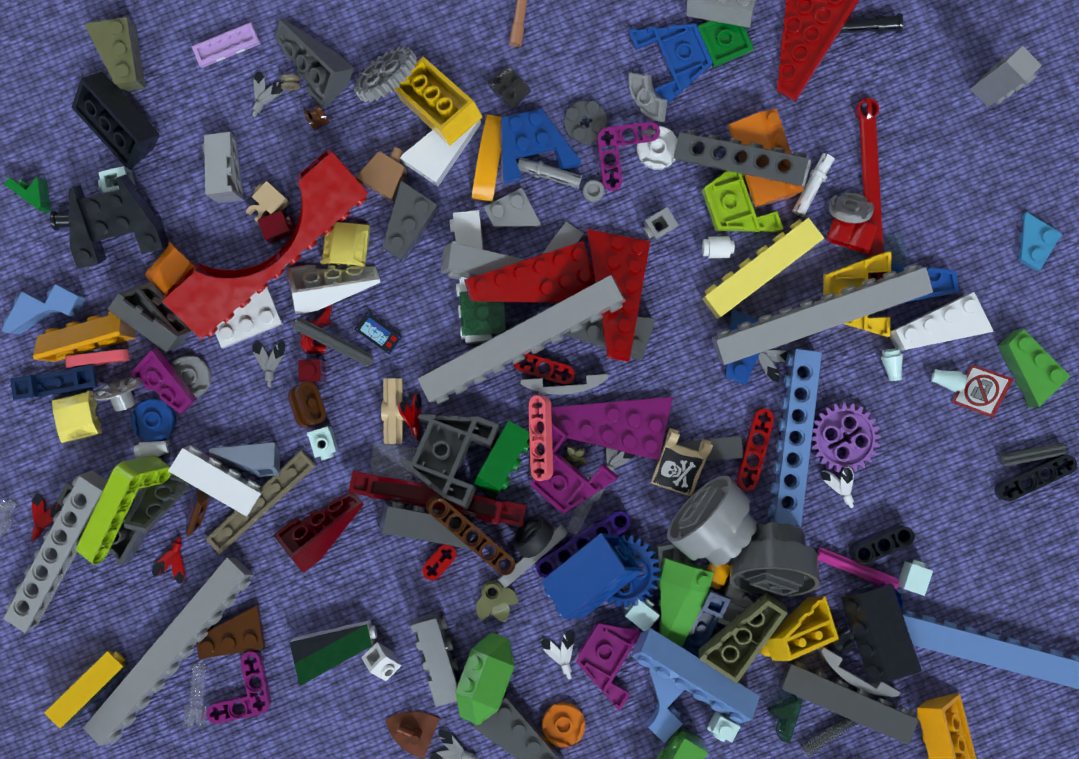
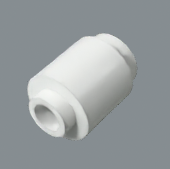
(718, 247)

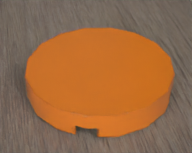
(563, 724)

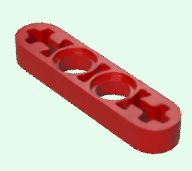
(751, 448)

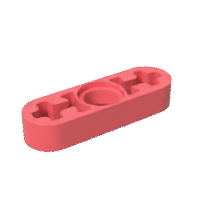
(97, 358)

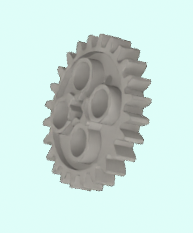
(385, 74)

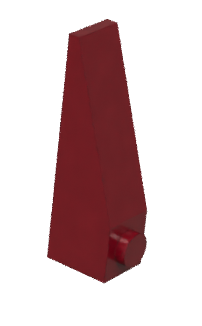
(312, 537)

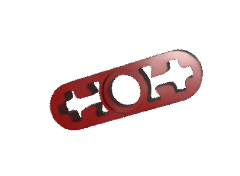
(530, 357)

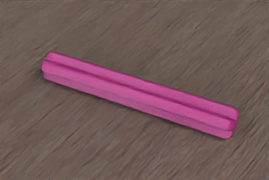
(856, 568)

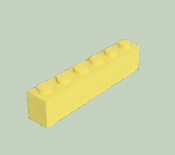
(762, 268)

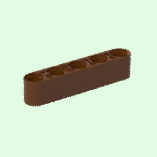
(480, 539)

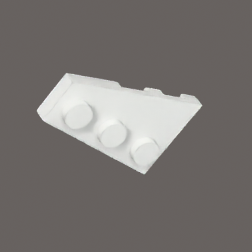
(251, 320)

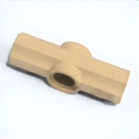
(389, 410)

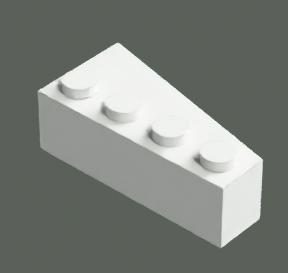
(946, 323)
(216, 480)

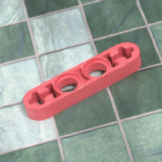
(537, 438)

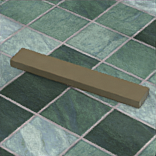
(273, 491)

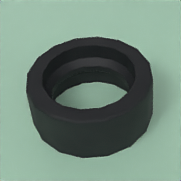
(533, 536)

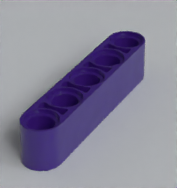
(589, 534)

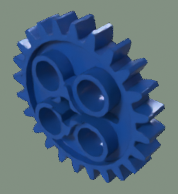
(641, 584)

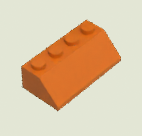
(767, 130)

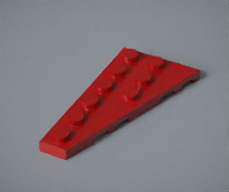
(537, 280)

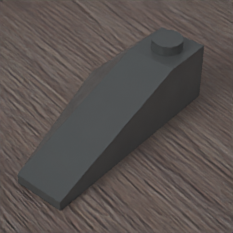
(320, 66)

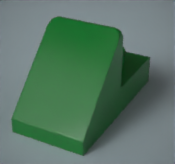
(33, 193)

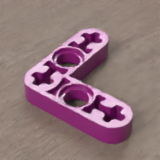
(618, 140)
(249, 700)

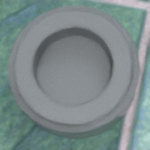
(593, 191)

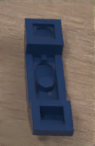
(54, 383)
(710, 612)

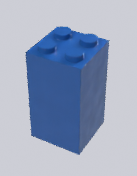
(591, 576)

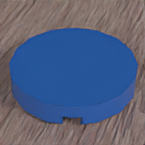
(153, 420)

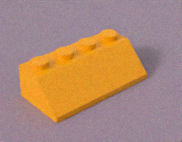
(82, 337)
(946, 728)

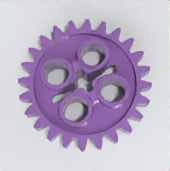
(835, 421)

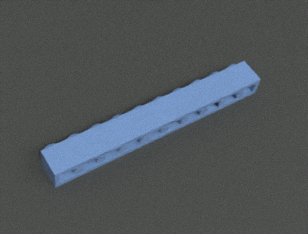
(992, 650)

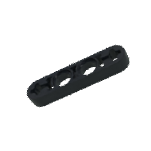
(1035, 476)

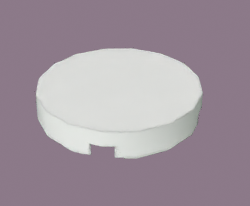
(660, 152)

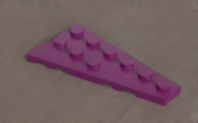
(622, 426)

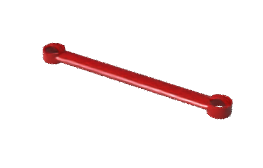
(870, 170)

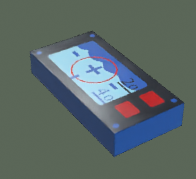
(378, 333)

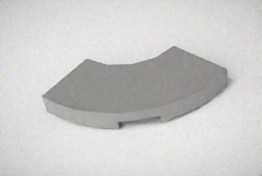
(646, 98)

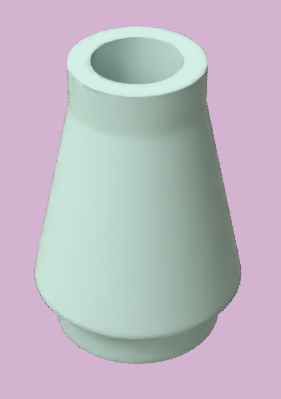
(892, 362)
(951, 380)

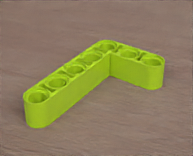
(115, 503)

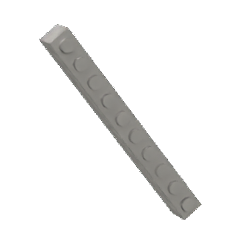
(822, 314)
(522, 339)
(168, 651)

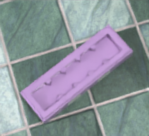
(226, 45)

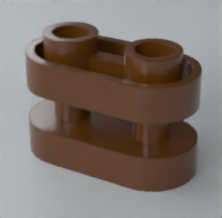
(306, 404)

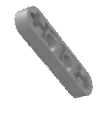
(525, 563)

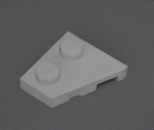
(512, 211)

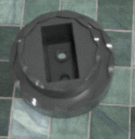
(776, 563)

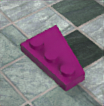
(163, 379)

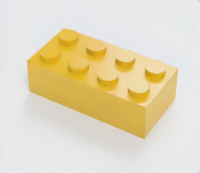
(438, 102)

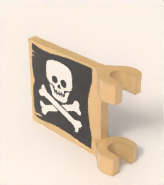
(680, 466)

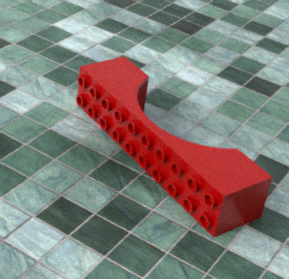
(211, 294)

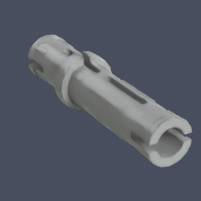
(555, 174)

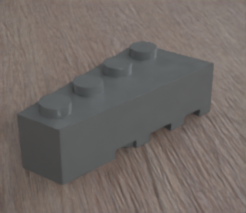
(418, 524)

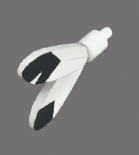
(841, 486)
(561, 657)

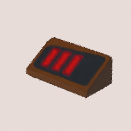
(196, 511)

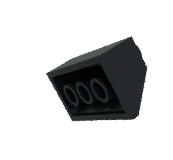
(114, 119)
(881, 633)

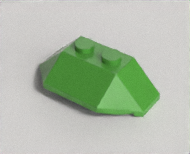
(485, 678)

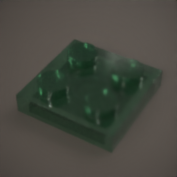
(481, 317)

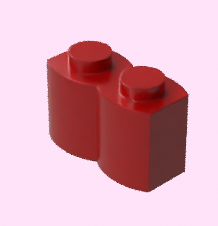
(853, 235)

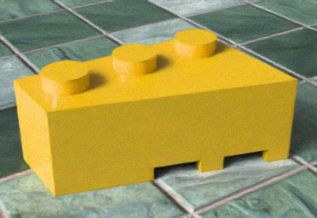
(803, 630)

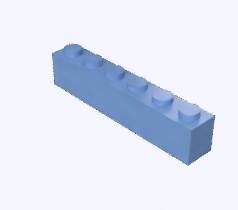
(695, 676)

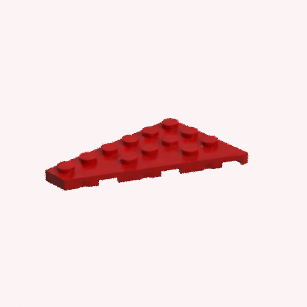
(806, 38)

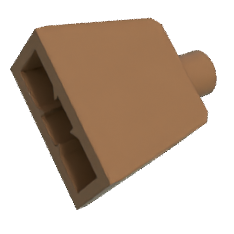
(384, 174)

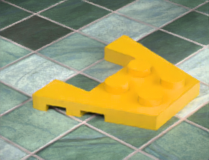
(855, 275)

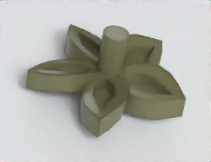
(575, 456)

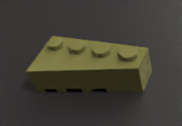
(743, 638)

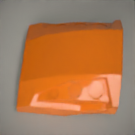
(168, 268)

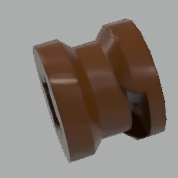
(318, 116)

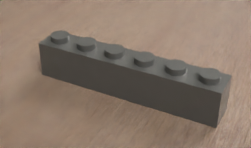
(849, 703)

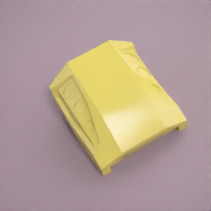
(346, 244)
(76, 417)

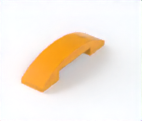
(488, 161)

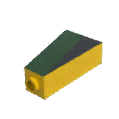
(86, 689)

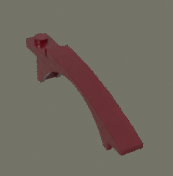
(402, 490)

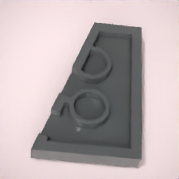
(154, 502)

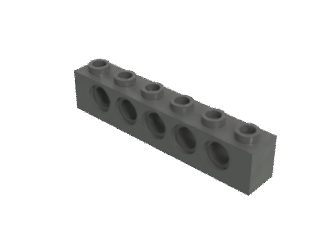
(795, 175)

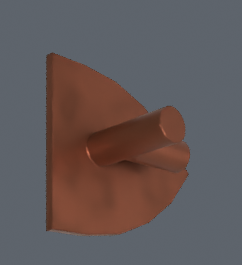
(413, 731)

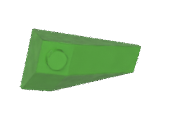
(682, 596)

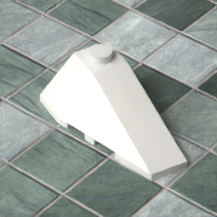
(319, 288)

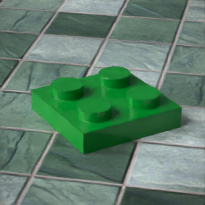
(725, 41)

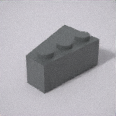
(408, 221)

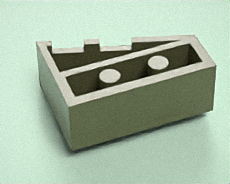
(120, 51)

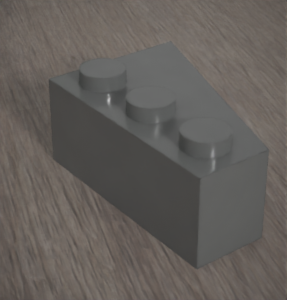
(147, 314)

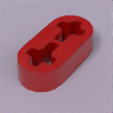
(436, 558)

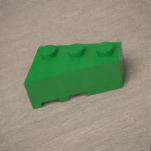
(502, 460)

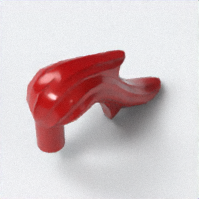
(308, 343)

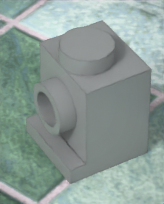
(664, 218)

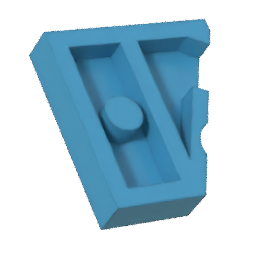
(1036, 241)

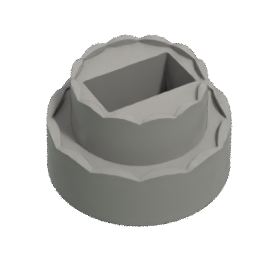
(713, 522)

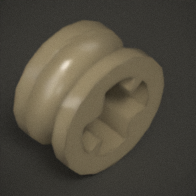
(290, 82)

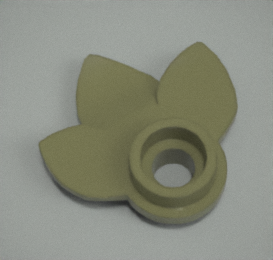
(495, 604)

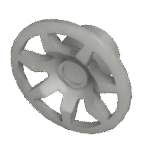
(120, 396)

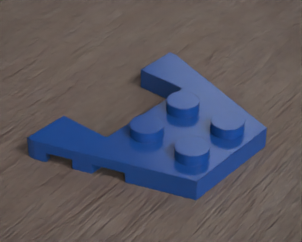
(682, 52)
(530, 135)

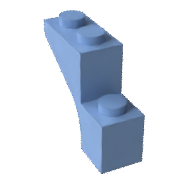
(30, 309)
(665, 719)

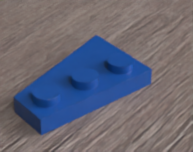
(941, 280)
(741, 369)

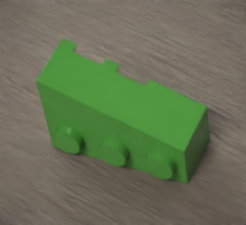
(1032, 367)

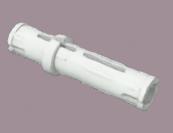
(816, 178)

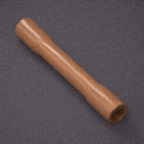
(517, 29)

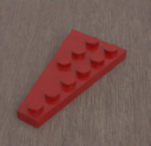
(626, 261)

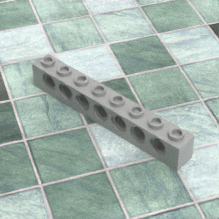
(51, 566)

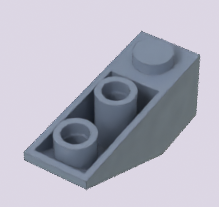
(254, 459)

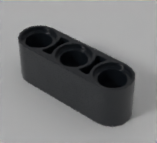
(892, 544)

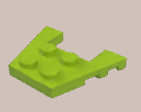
(732, 208)

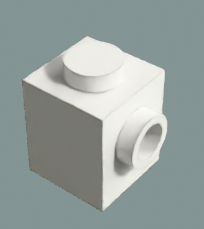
(381, 661)

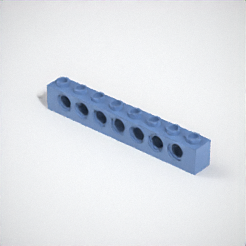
(803, 427)

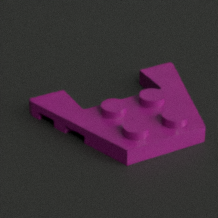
(567, 484)
(603, 656)

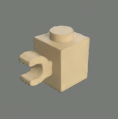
(269, 201)

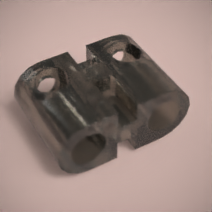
(509, 87)

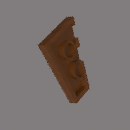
(234, 636)

